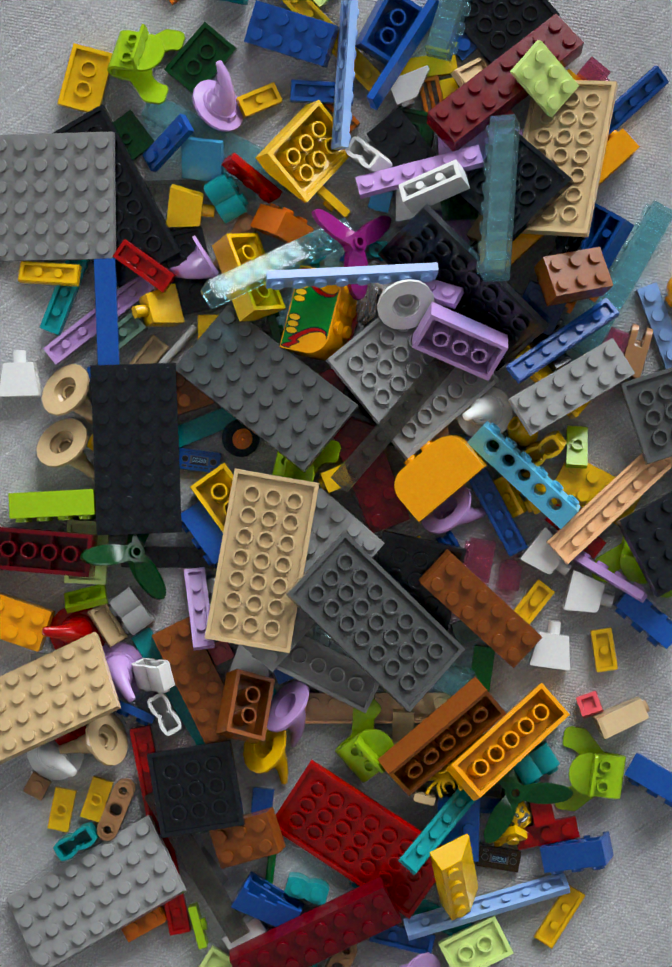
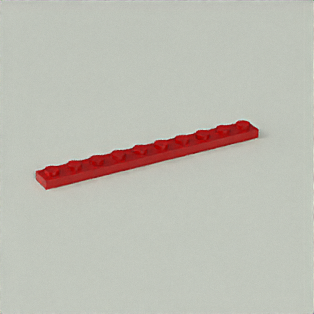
(142, 744)

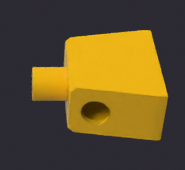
(187, 207)
(160, 308)

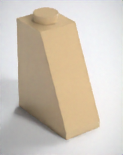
(621, 717)

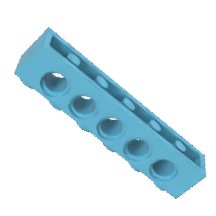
(526, 485)

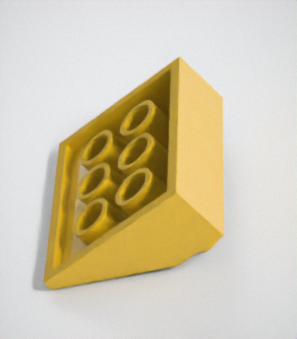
(302, 152)

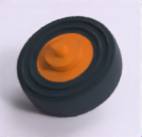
(239, 439)

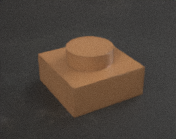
(37, 786)

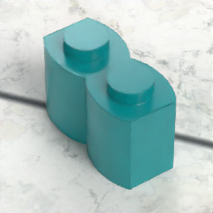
(225, 197)
(537, 763)
(73, 842)
(312, 889)

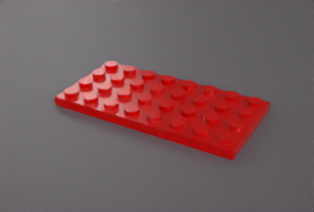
(353, 835)

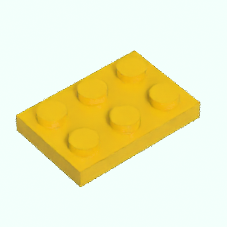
(85, 79)

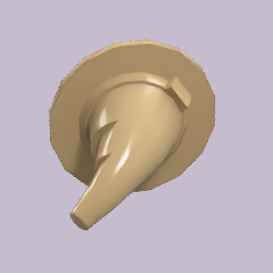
(68, 392)
(64, 445)
(103, 739)

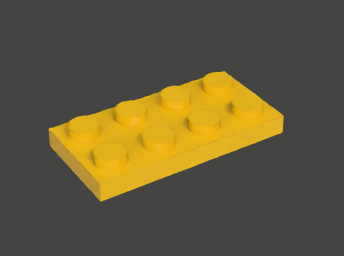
(586, 484)

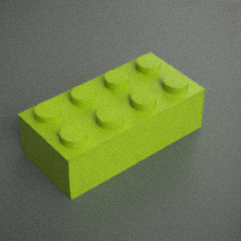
(52, 504)

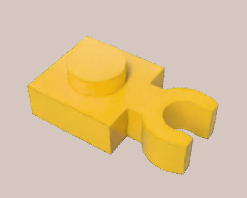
(511, 836)

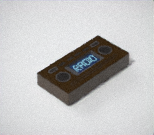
(499, 858)

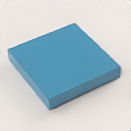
(202, 159)

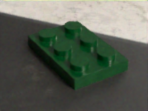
(199, 57)

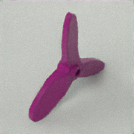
(353, 242)

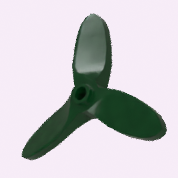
(133, 554)
(505, 809)

